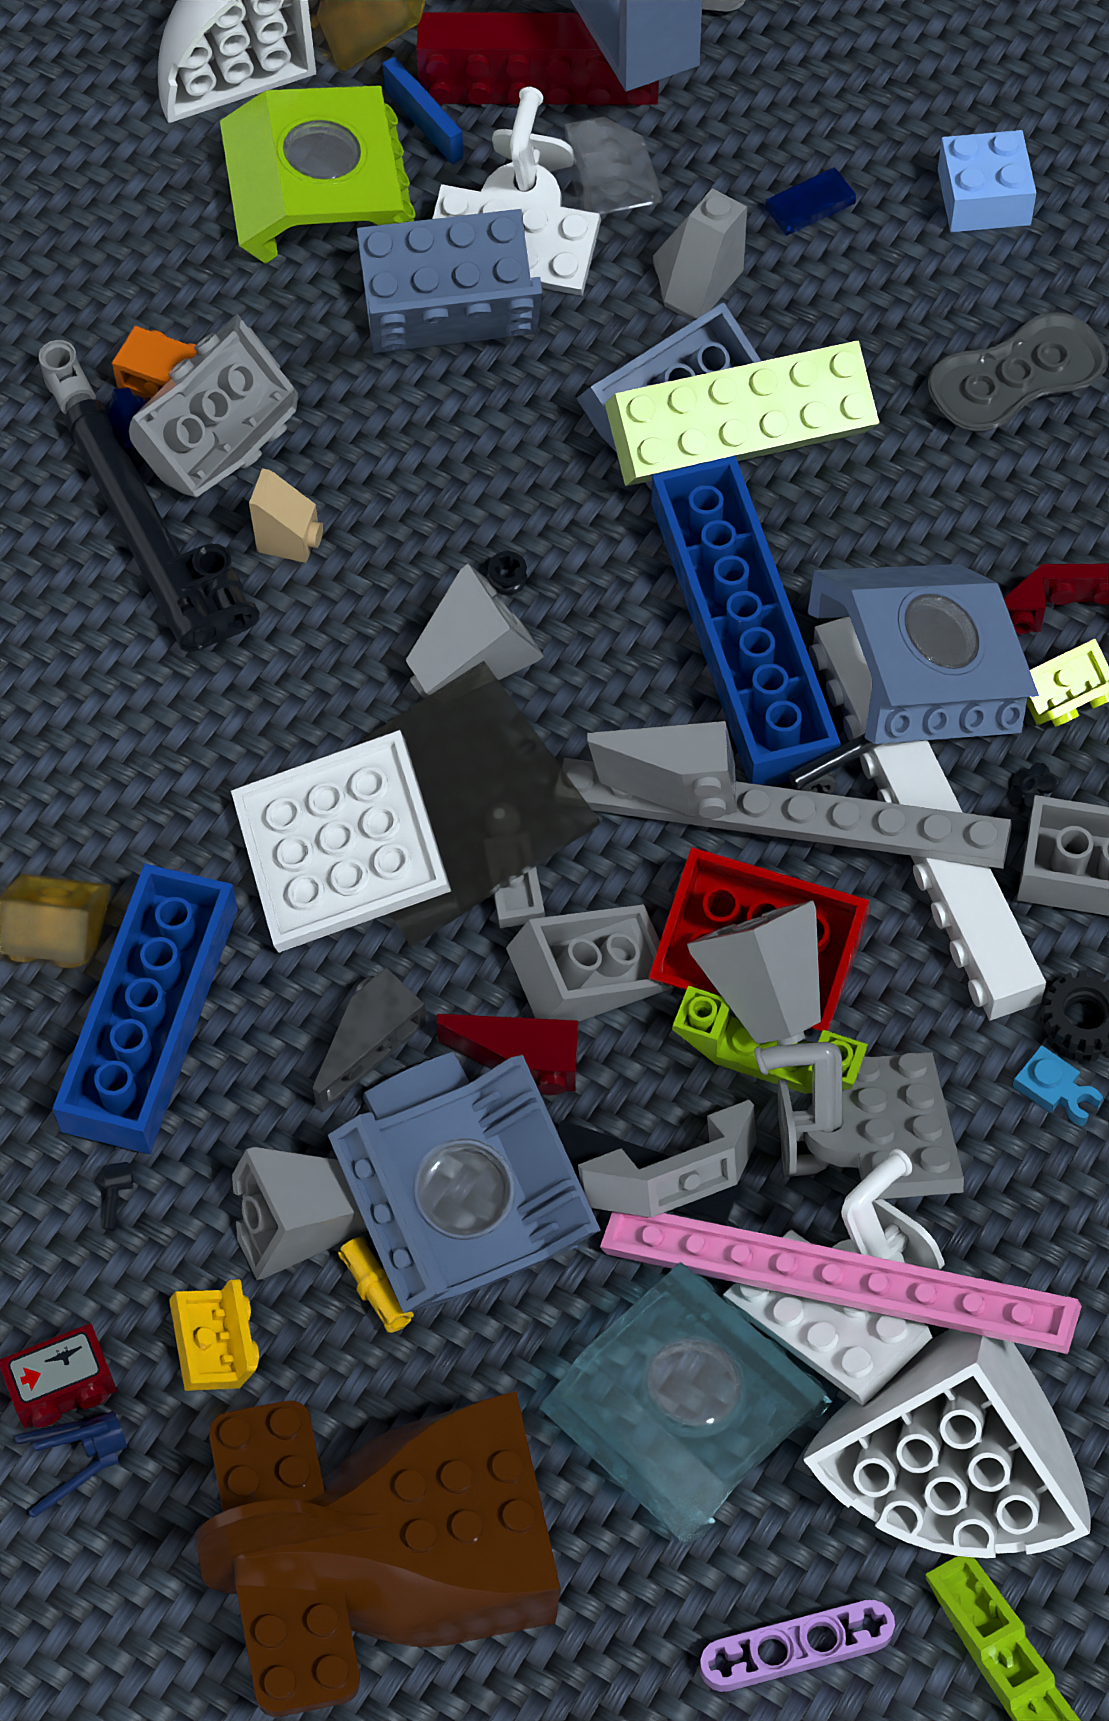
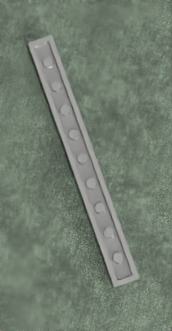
(823, 820)

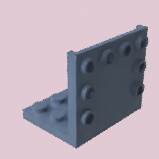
(448, 281)

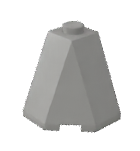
(702, 256)
(470, 630)
(767, 971)
(291, 1208)

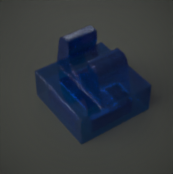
(121, 411)

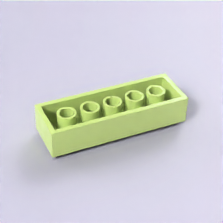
(742, 411)

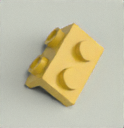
(214, 1337)

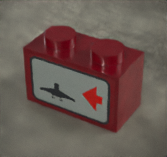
(58, 1377)

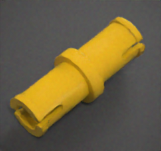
(374, 1284)

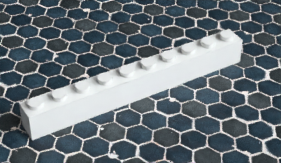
(963, 894)

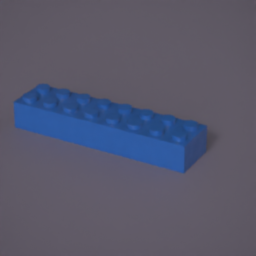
(743, 620)

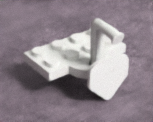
(556, 237)
(844, 1343)

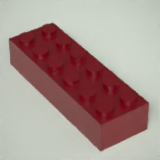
(497, 54)

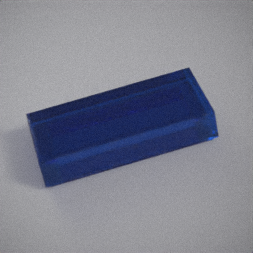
(810, 201)

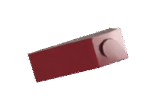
(546, 1044)

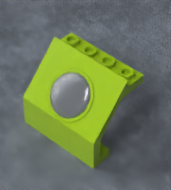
(313, 162)

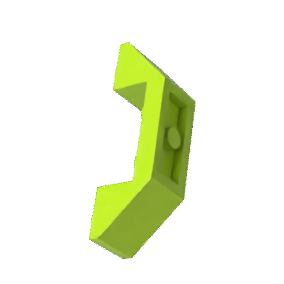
(709, 1027)

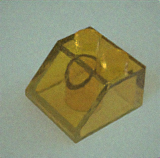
(52, 919)

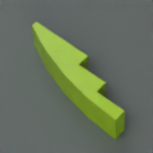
(998, 1642)

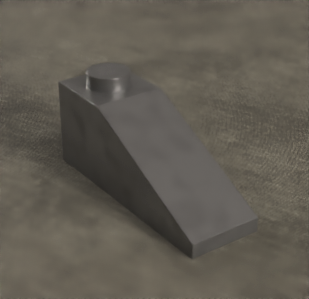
(373, 1027)

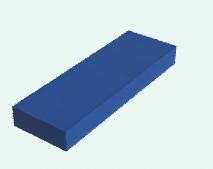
(423, 110)

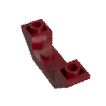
(1058, 585)

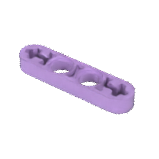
(799, 1652)

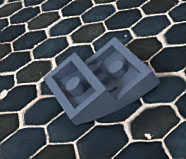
(416, 1086)

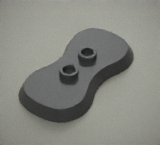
(1041, 359)

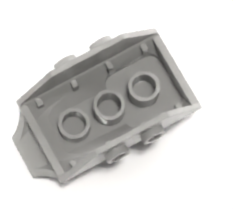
(214, 411)

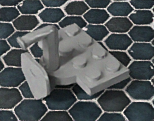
(891, 1107)

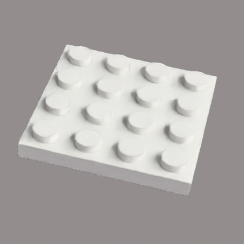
(339, 841)

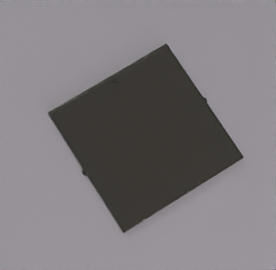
(488, 794)

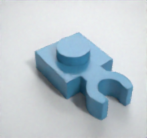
(1052, 1082)

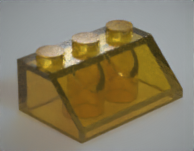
(364, 26)

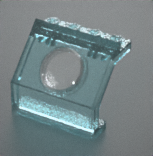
(683, 1401)

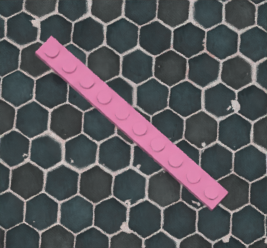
(847, 1278)

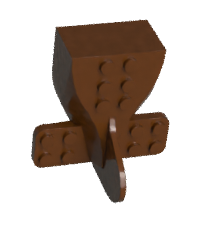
(406, 1541)

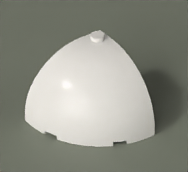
(231, 51)
(957, 1454)

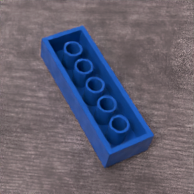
(146, 1009)

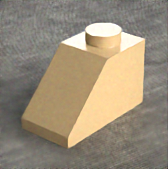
(283, 519)

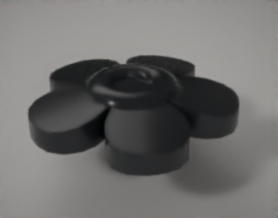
(1028, 785)

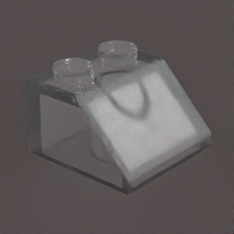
(610, 167)

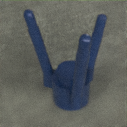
(99, 1436)

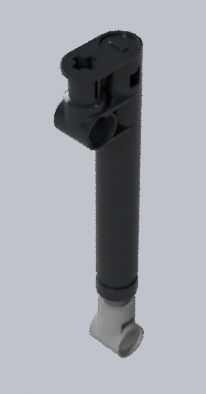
(193, 601)

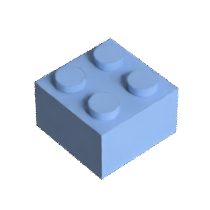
(986, 181)

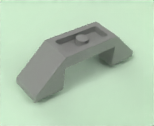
(619, 1186)

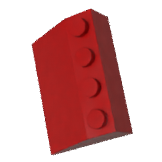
(728, 891)

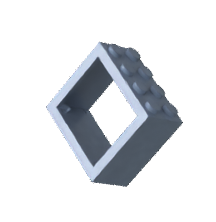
(645, 36)

